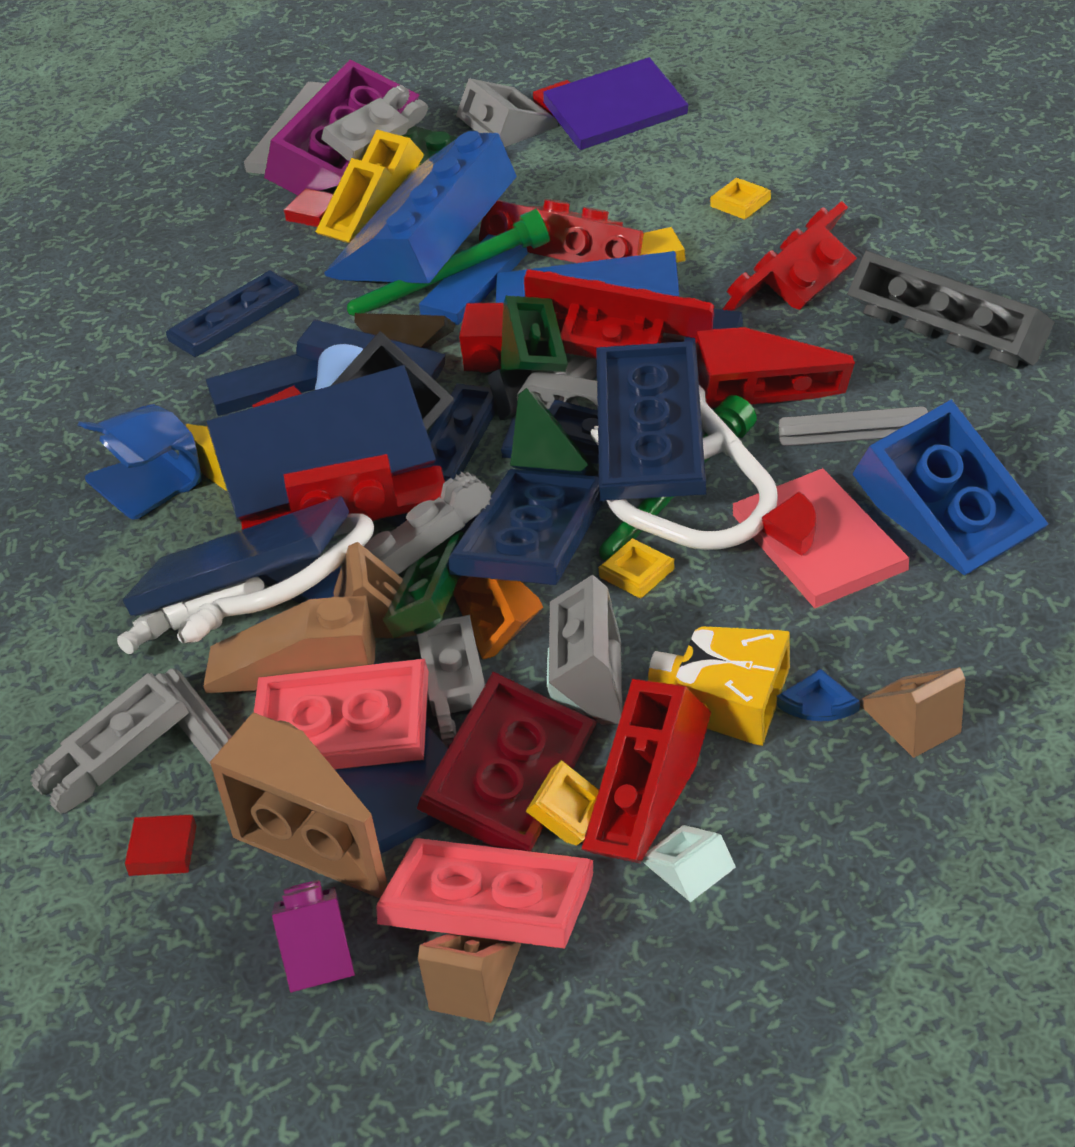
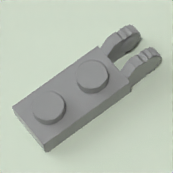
(355, 131)
(431, 522)
(453, 670)
(108, 742)

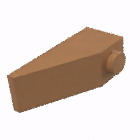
(299, 640)

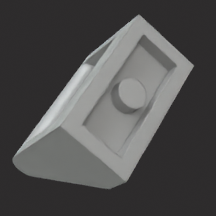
(502, 110)
(587, 650)

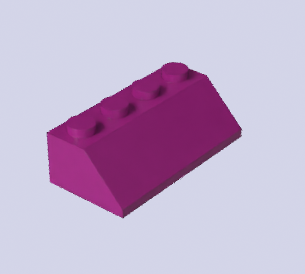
(298, 153)

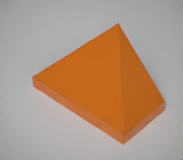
(495, 609)

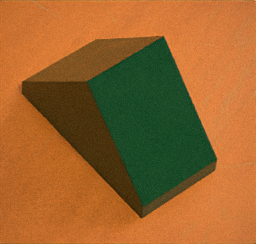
(531, 336)
(543, 443)

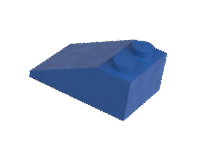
(948, 489)

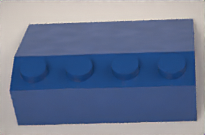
(429, 213)

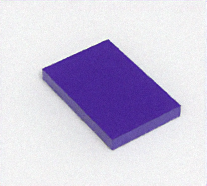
(615, 103)

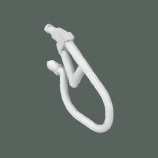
(719, 440)
(205, 612)

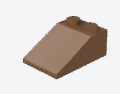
(296, 805)

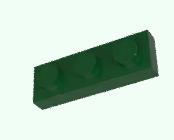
(424, 591)

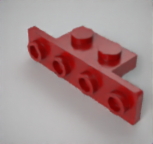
(572, 234)
(803, 266)
(615, 314)
(363, 484)

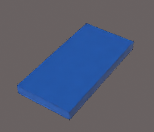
(649, 271)

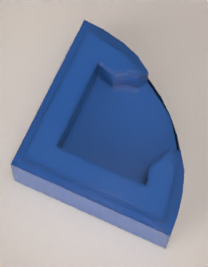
(818, 697)

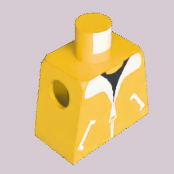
(733, 675)

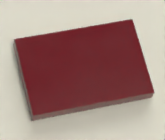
(502, 762)

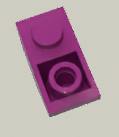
(311, 936)

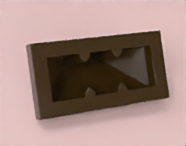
(409, 329)

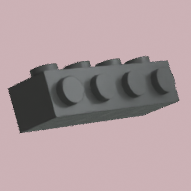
(952, 308)

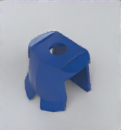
(149, 464)

